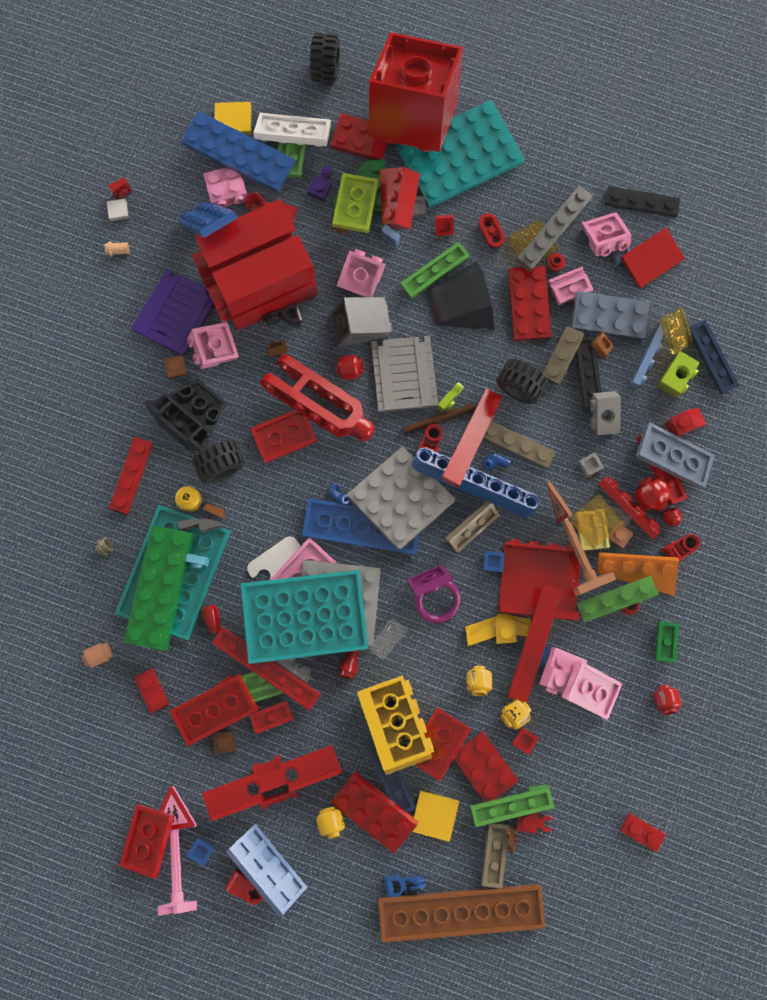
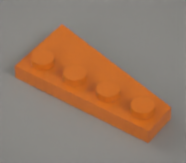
(636, 567)

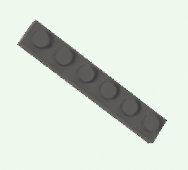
(554, 228)

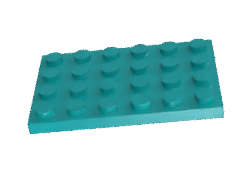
(472, 153)
(196, 580)
(304, 616)

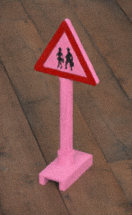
(182, 819)

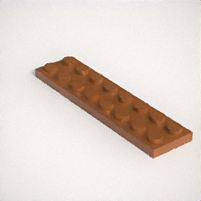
(461, 913)

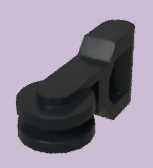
(273, 317)

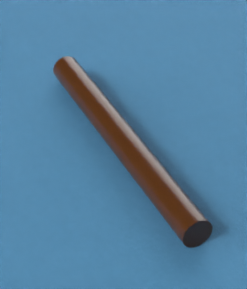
(439, 418)

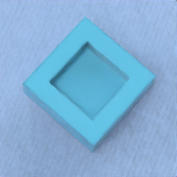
(197, 561)

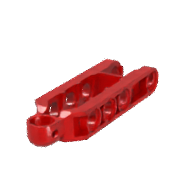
(354, 425)

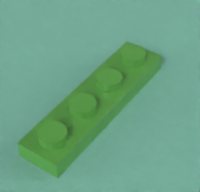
(434, 270)
(617, 599)
(512, 806)

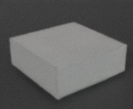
(590, 464)

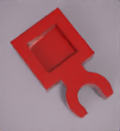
(530, 822)

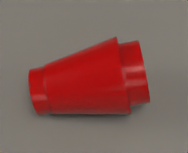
(211, 618)
(349, 664)

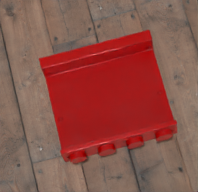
(531, 566)

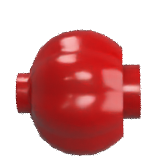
(652, 493)

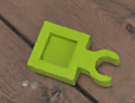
(448, 401)

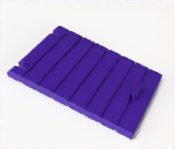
(174, 311)

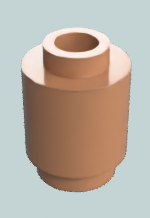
(97, 654)

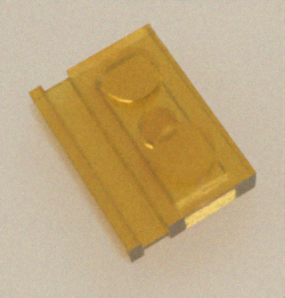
(676, 330)

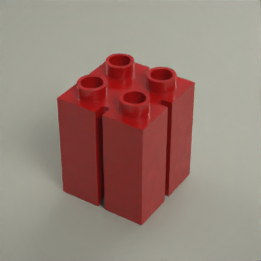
(255, 266)

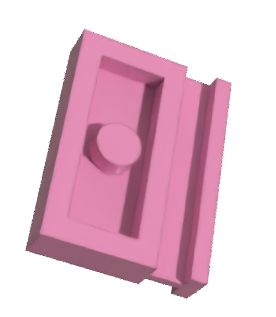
(568, 284)

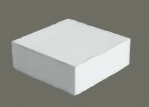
(117, 209)

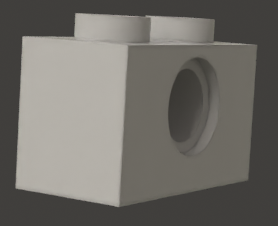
(611, 422)

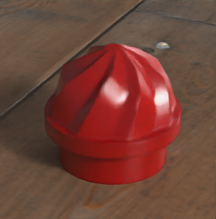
(672, 516)

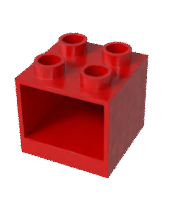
(414, 92)

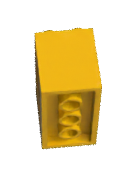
(389, 737)

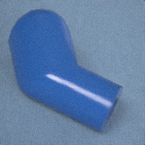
(495, 459)
(338, 497)

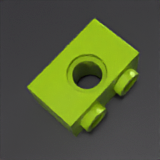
(686, 367)

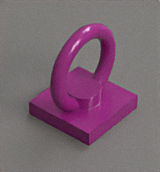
(430, 582)

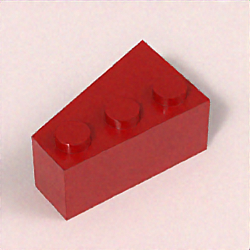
(398, 196)

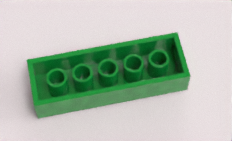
(159, 588)

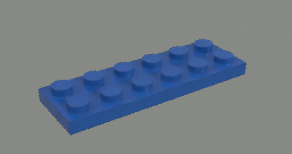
(238, 151)
(206, 218)
(347, 525)

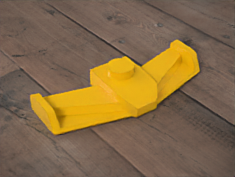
(502, 626)

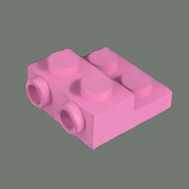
(225, 187)
(607, 234)
(361, 273)
(212, 345)
(558, 670)

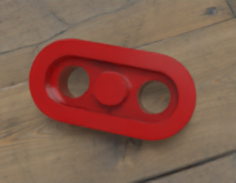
(494, 231)

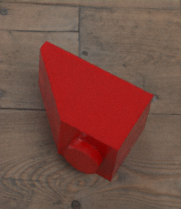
(685, 422)

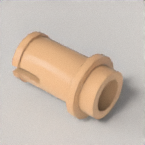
(116, 248)

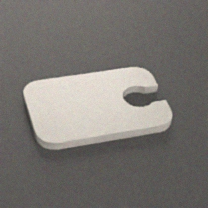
(274, 557)

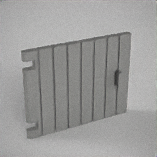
(404, 371)

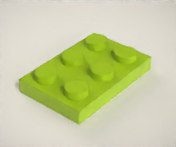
(355, 203)

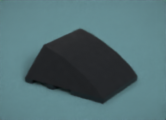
(463, 300)
(188, 413)

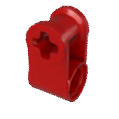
(431, 443)
(679, 549)
(241, 887)

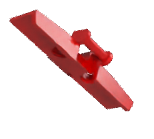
(270, 775)

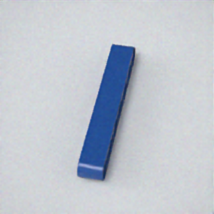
(479, 484)

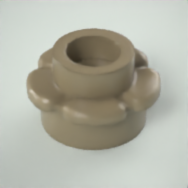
(104, 547)

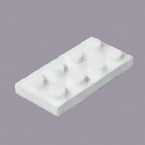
(292, 129)

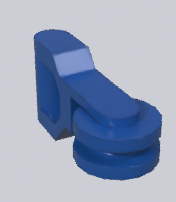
(416, 880)

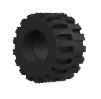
(324, 57)
(522, 381)
(218, 461)

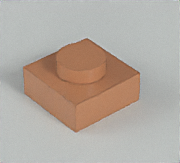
(621, 537)

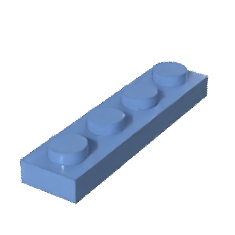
(647, 362)

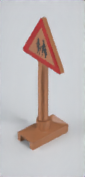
(562, 514)

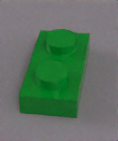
(666, 641)

